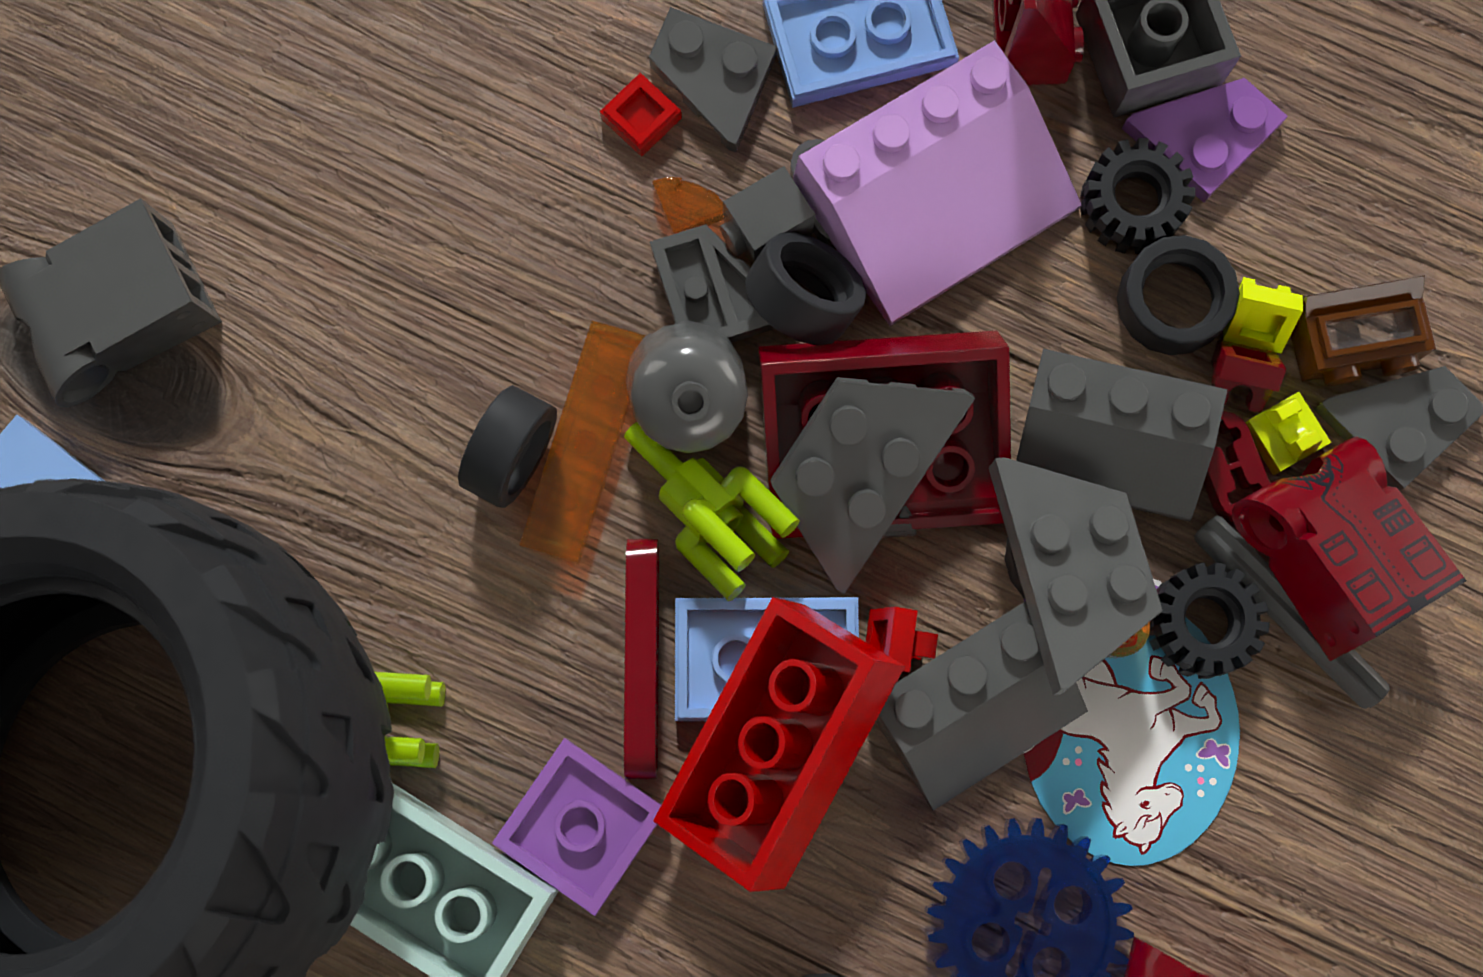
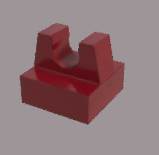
(1247, 366)

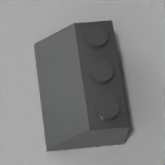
(1123, 430)
(975, 708)

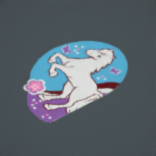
(1144, 760)

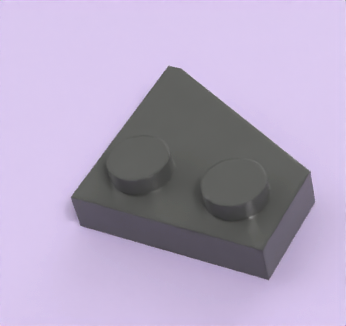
(713, 71)
(706, 283)
(1405, 419)

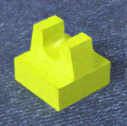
(1264, 316)
(1287, 433)

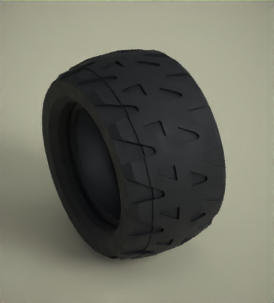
(281, 711)

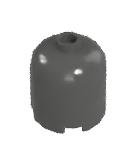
(687, 387)

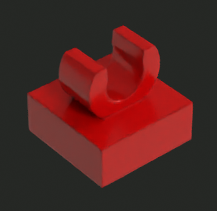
(895, 635)

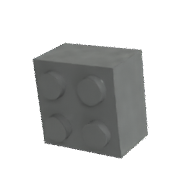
(1156, 49)

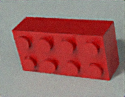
(777, 745)

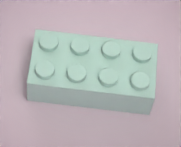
(448, 896)

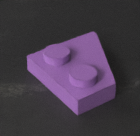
(1210, 130)

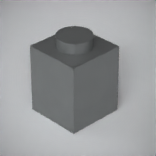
(764, 211)

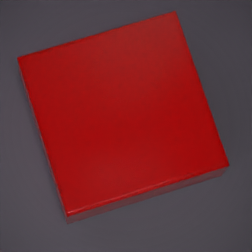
(641, 114)

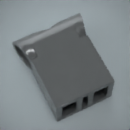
(107, 300)

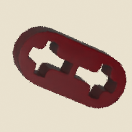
(1243, 462)

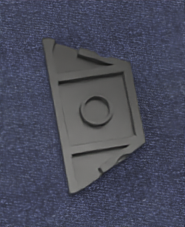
(862, 464)
(1076, 566)

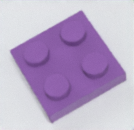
(579, 826)

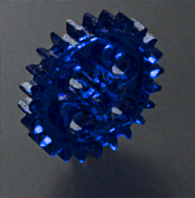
(972, 900)

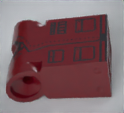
(1346, 547)

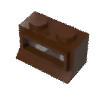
(1363, 331)

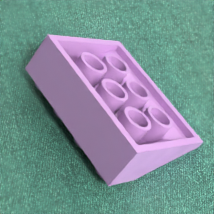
(938, 182)

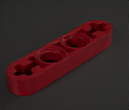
(641, 659)

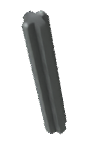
(1348, 671)

